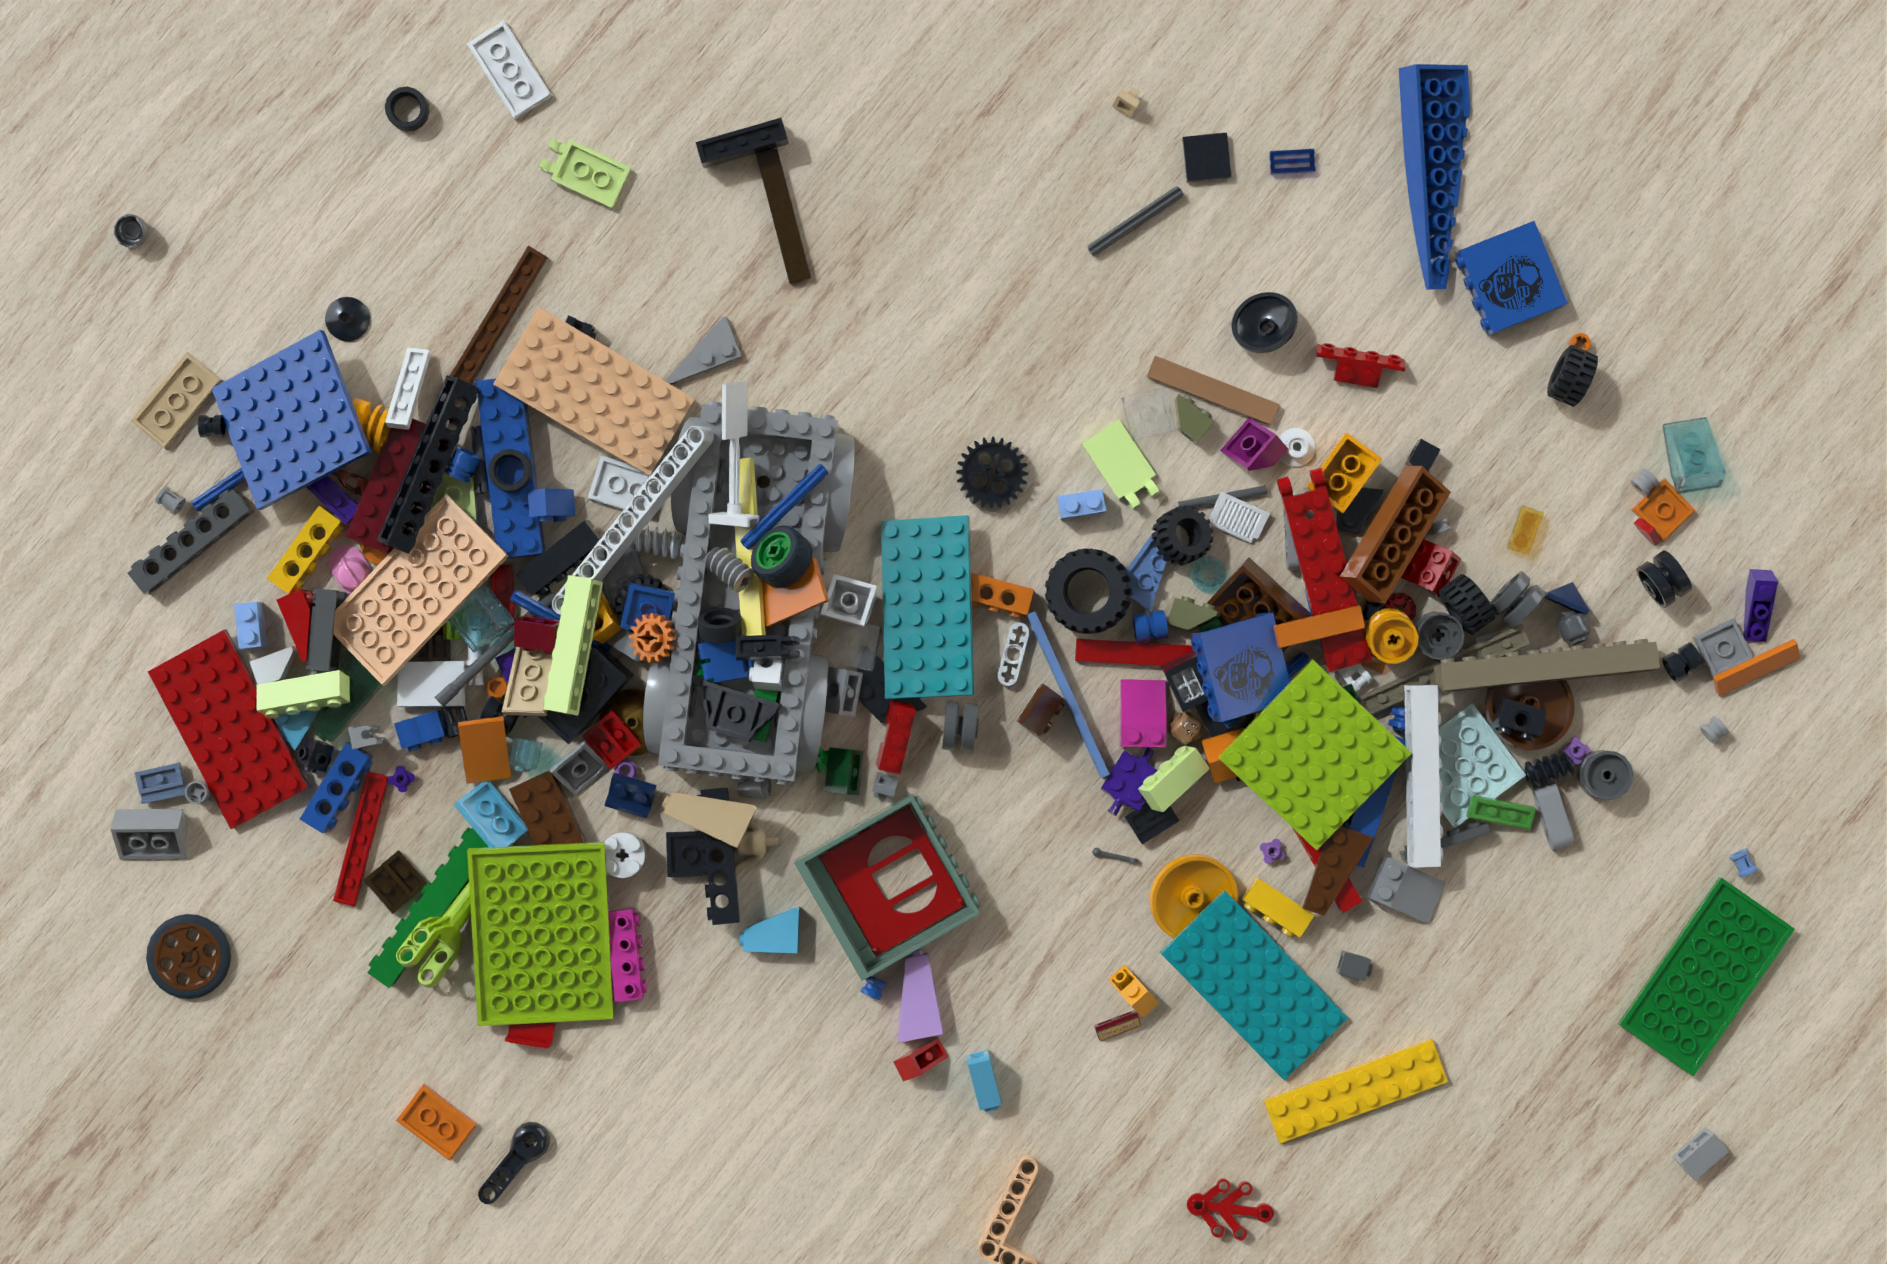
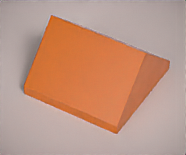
(1213, 748)

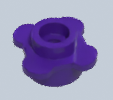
(395, 779)

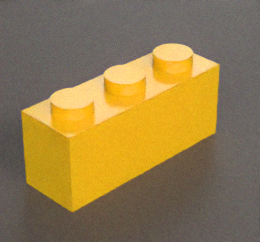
(1277, 908)

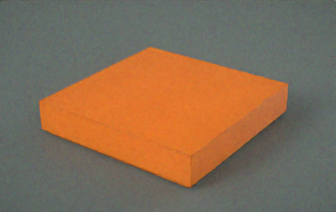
(1664, 509)

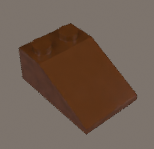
(1041, 709)

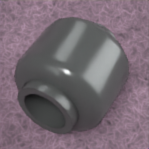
(1574, 628)

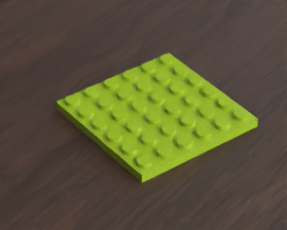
(1314, 754)

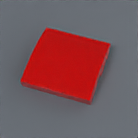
(612, 739)

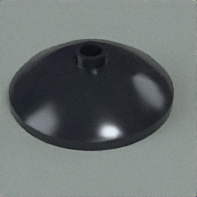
(1259, 314)

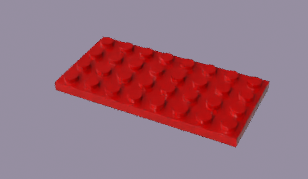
(229, 740)

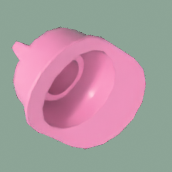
(348, 567)

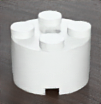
(637, 854)

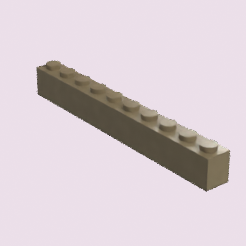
(1546, 667)

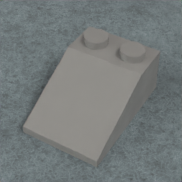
(1405, 889)

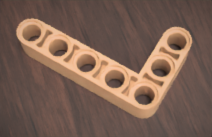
(1008, 1218)

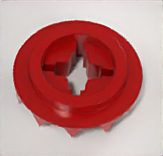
(1401, 599)

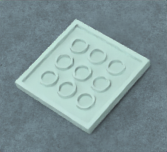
(1472, 763)

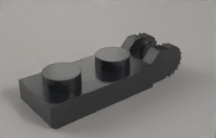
(765, 647)

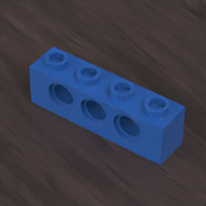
(313, 813)

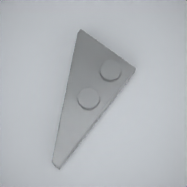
(714, 350)

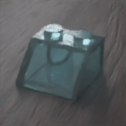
(481, 619)

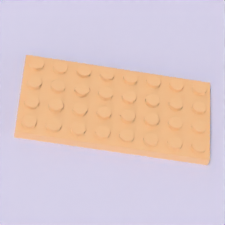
(593, 391)
(416, 592)

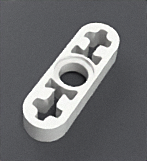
(1012, 636)

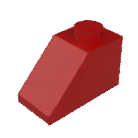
(920, 1059)

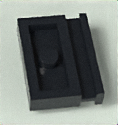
(1150, 822)

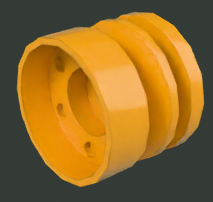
(372, 423)

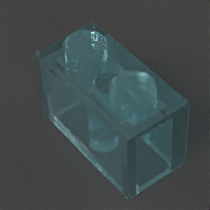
(525, 754)

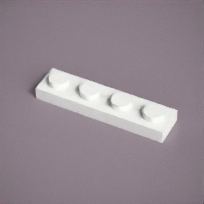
(408, 388)

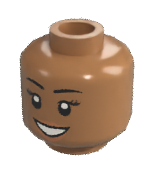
(1185, 728)

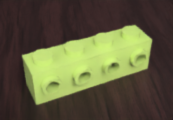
(303, 694)

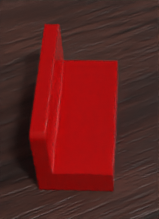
(532, 1034)

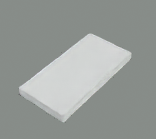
(509, 70)

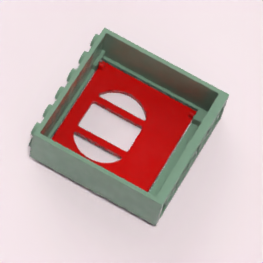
(874, 913)

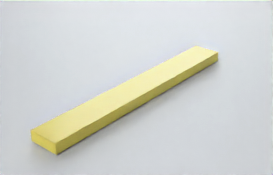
(752, 596)

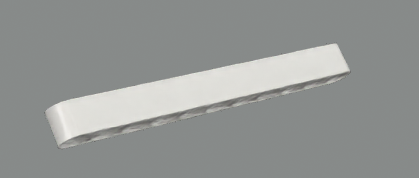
(637, 510)

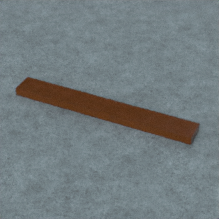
(499, 315)

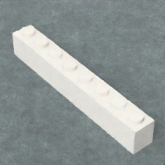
(1422, 776)

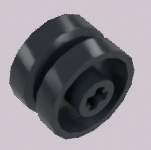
(1664, 579)

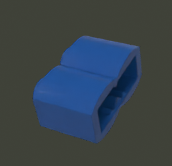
(420, 729)

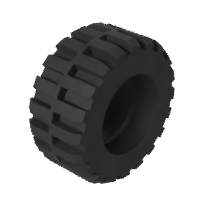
(1058, 597)

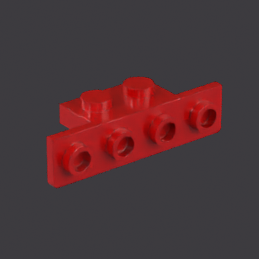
(1359, 366)

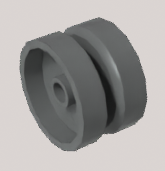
(1518, 601)
(960, 726)
(1591, 774)

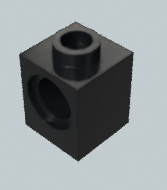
(1423, 454)

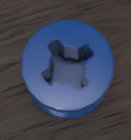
(873, 987)

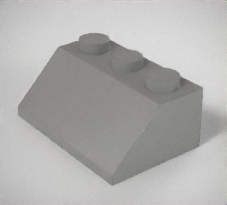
(150, 833)

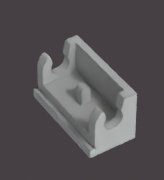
(362, 736)
(1700, 1153)

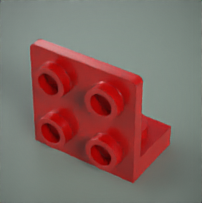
(1431, 567)

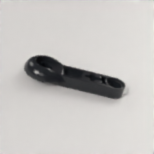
(518, 1156)

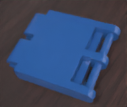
(722, 662)

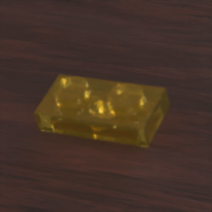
(1525, 530)

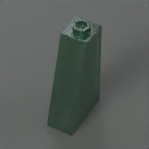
(363, 687)

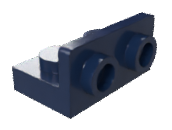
(630, 795)

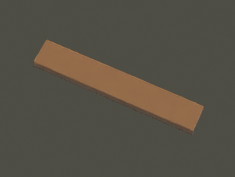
(1213, 390)

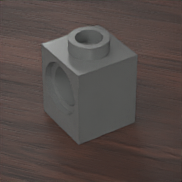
(1354, 965)

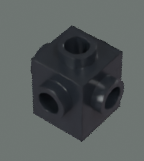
(314, 755)

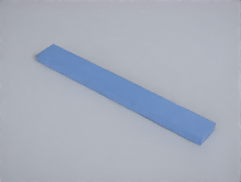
(1067, 694)

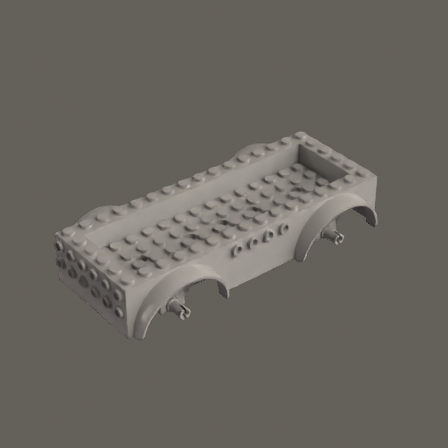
(786, 452)

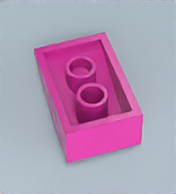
(1142, 713)

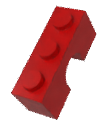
(899, 725)

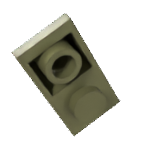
(1190, 420)
(1190, 616)

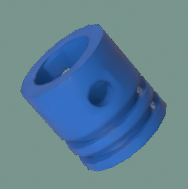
(463, 464)

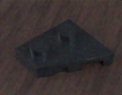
(1358, 510)

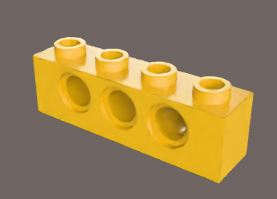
(294, 555)

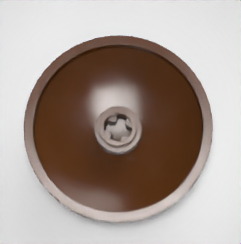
(1551, 696)

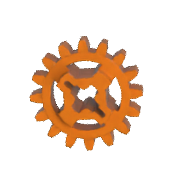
(652, 626)

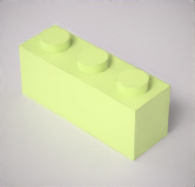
(1173, 778)

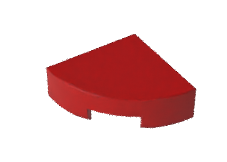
(1647, 531)

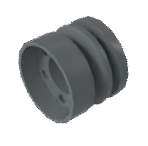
(1448, 643)

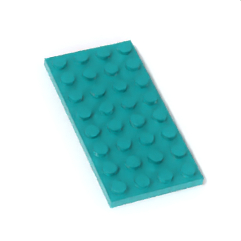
(927, 607)
(1253, 985)

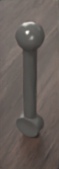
(1097, 852)

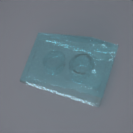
(1693, 455)

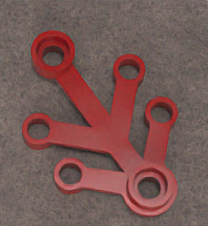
(1226, 1208)

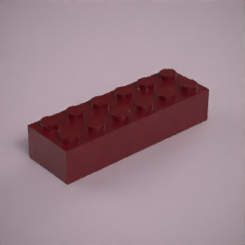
(384, 485)

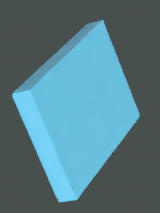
(491, 816)

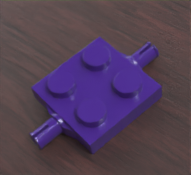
(1126, 779)

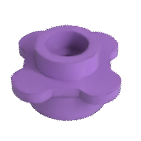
(1582, 750)
(1268, 856)

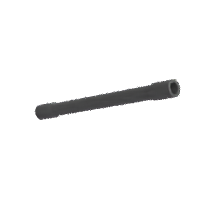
(453, 688)

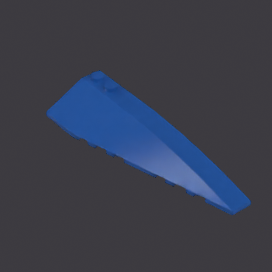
(1433, 131)

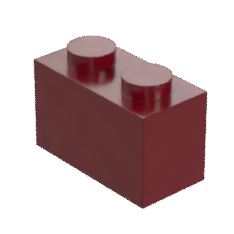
(535, 633)

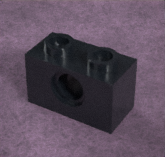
(1532, 719)

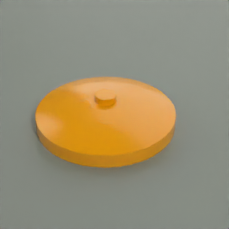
(1187, 889)

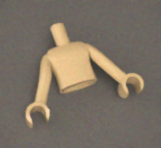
(754, 844)

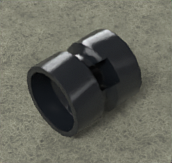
(1686, 660)
(494, 709)

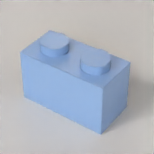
(1081, 504)
(250, 625)

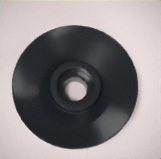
(358, 319)

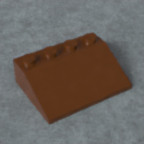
(1254, 592)

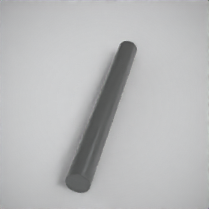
(1240, 494)

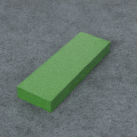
(1501, 812)

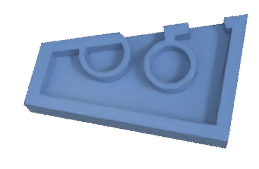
(1146, 574)

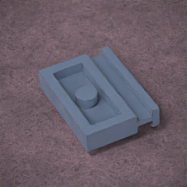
(160, 783)

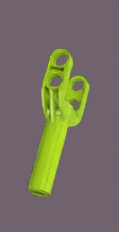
(446, 931)

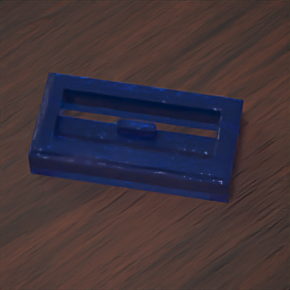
(1311, 160)

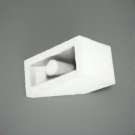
(273, 666)

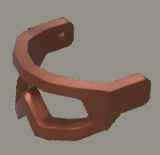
(361, 482)

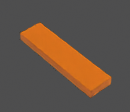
(1318, 626)
(1756, 667)

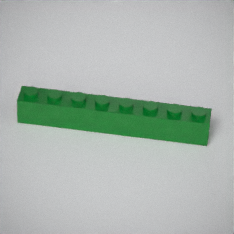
(434, 903)

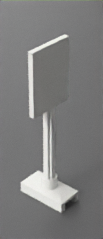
(733, 427)

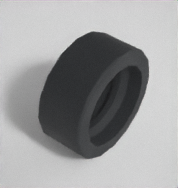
(401, 92)
(508, 453)
(719, 625)

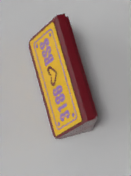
(1117, 1025)

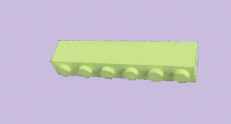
(572, 645)

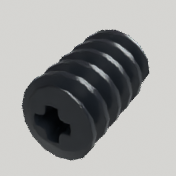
(1548, 768)

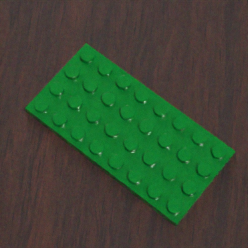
(1706, 976)

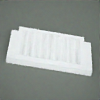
(1238, 517)

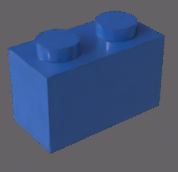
(551, 504)

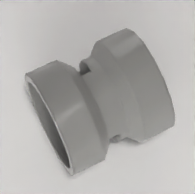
(193, 792)

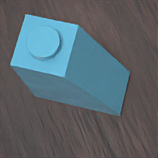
(773, 934)
(984, 1081)

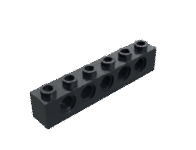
(730, 913)

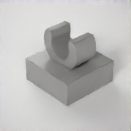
(885, 785)

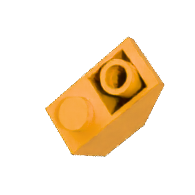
(1133, 991)

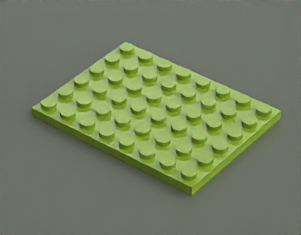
(540, 933)

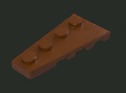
(1334, 866)

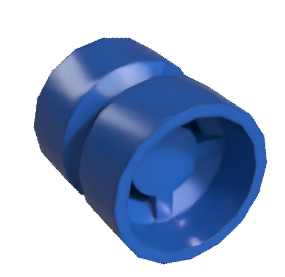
(1150, 626)

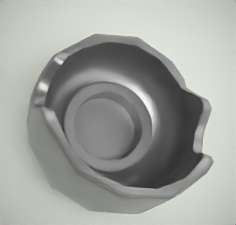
(131, 230)

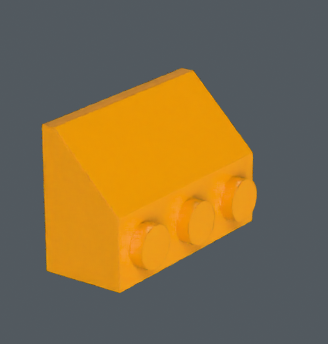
(1346, 471)

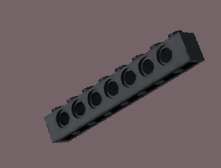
(418, 471)

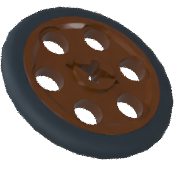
(197, 985)

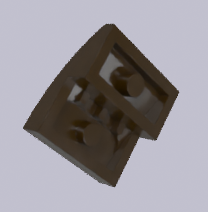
(434, 650)
(395, 882)

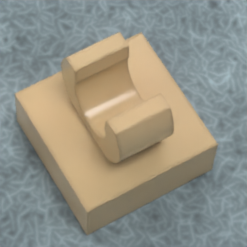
(1127, 102)

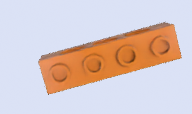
(1021, 595)

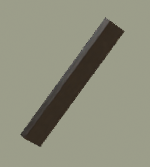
(783, 216)

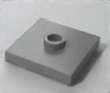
(1722, 647)

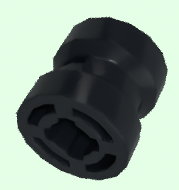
(211, 426)

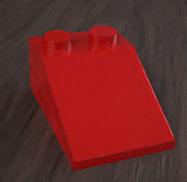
(297, 614)

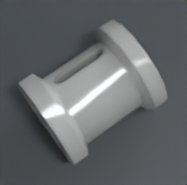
(170, 500)

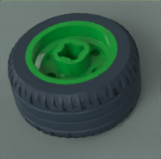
(781, 556)

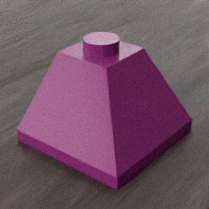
(1254, 446)

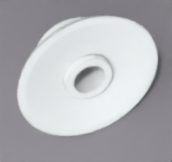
(1307, 447)

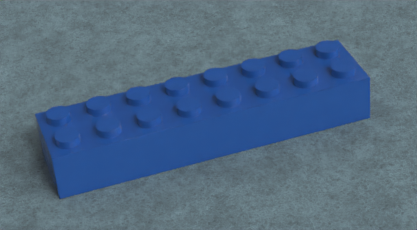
(507, 426)

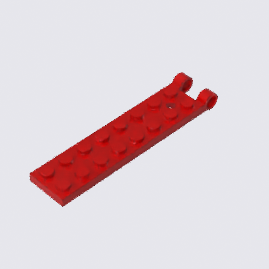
(1321, 565)

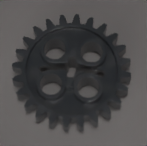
(1011, 478)

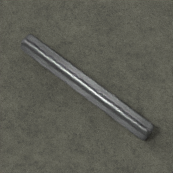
(1135, 221)

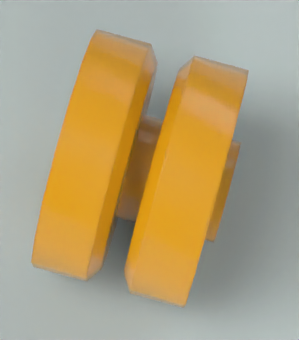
(1394, 648)

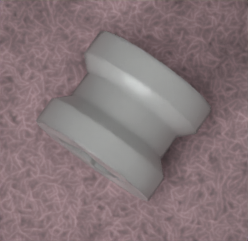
(1645, 482)
(1714, 730)

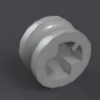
(1439, 526)

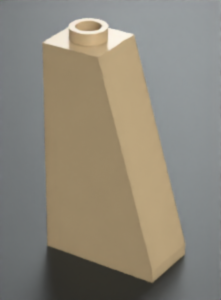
(712, 816)

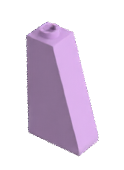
(919, 1002)

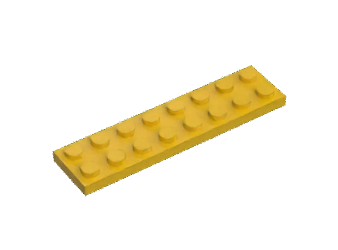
(1355, 1091)

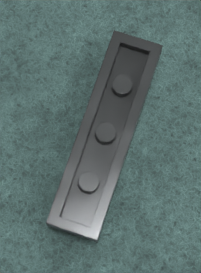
(1456, 836)

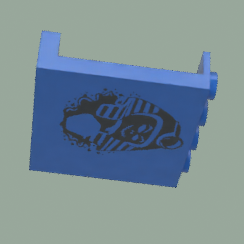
(1510, 278)
(1240, 667)

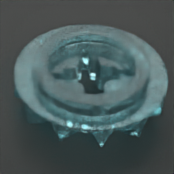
(1197, 573)

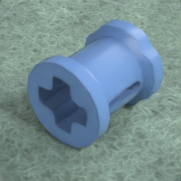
(1743, 862)

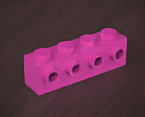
(625, 955)

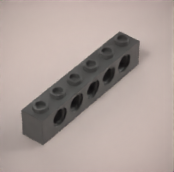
(141, 569)

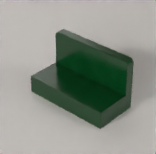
(843, 771)

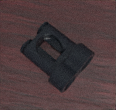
(452, 728)

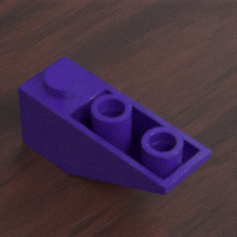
(1759, 604)

